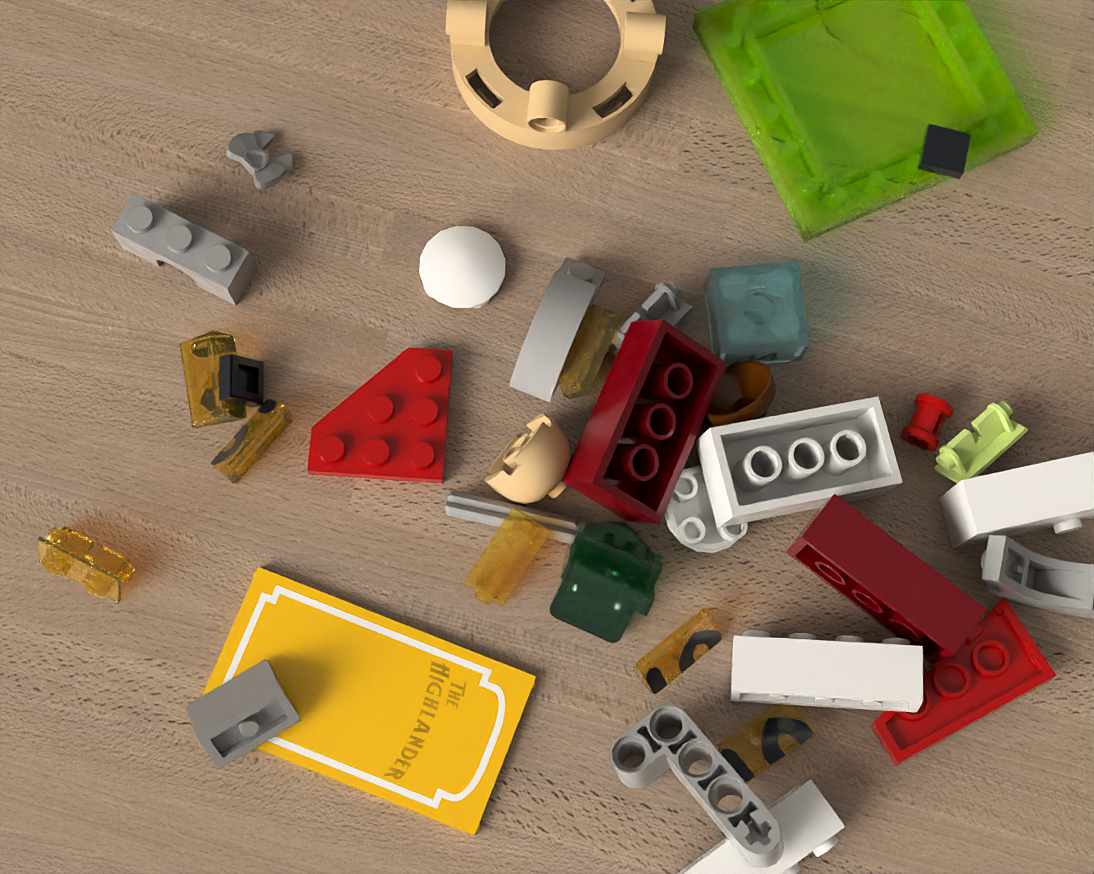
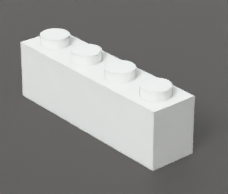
(827, 672)
(805, 825)

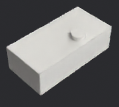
(797, 461)
(1021, 501)

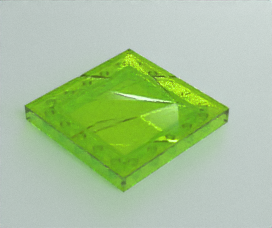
(846, 95)

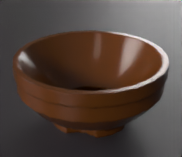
(740, 386)

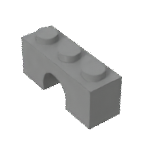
(168, 238)

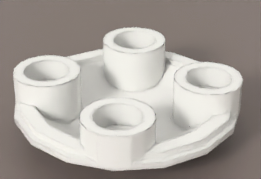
(462, 267)
(692, 517)

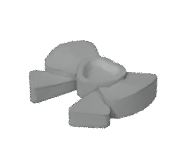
(251, 152)

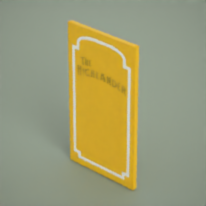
(379, 699)

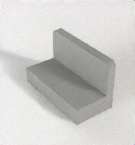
(242, 714)

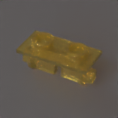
(66, 555)
(506, 557)

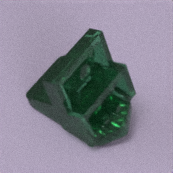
(605, 579)

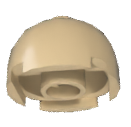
(533, 463)

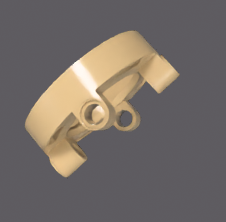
(547, 113)

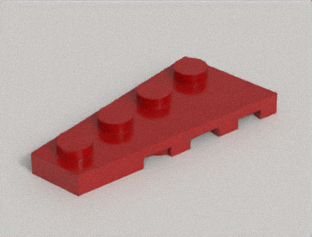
(984, 675)

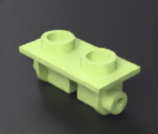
(972, 453)

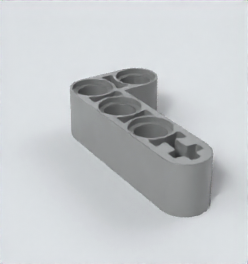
(706, 788)

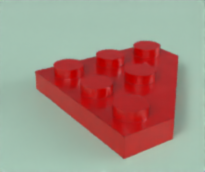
(390, 424)

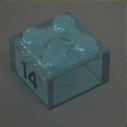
(756, 313)

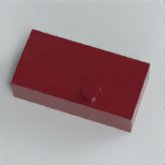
(645, 421)
(886, 580)

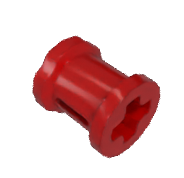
(927, 422)

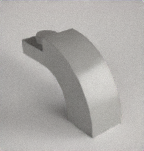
(555, 328)
(1037, 579)

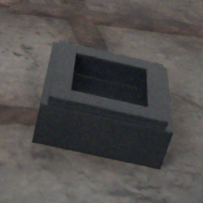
(944, 151)
(241, 380)

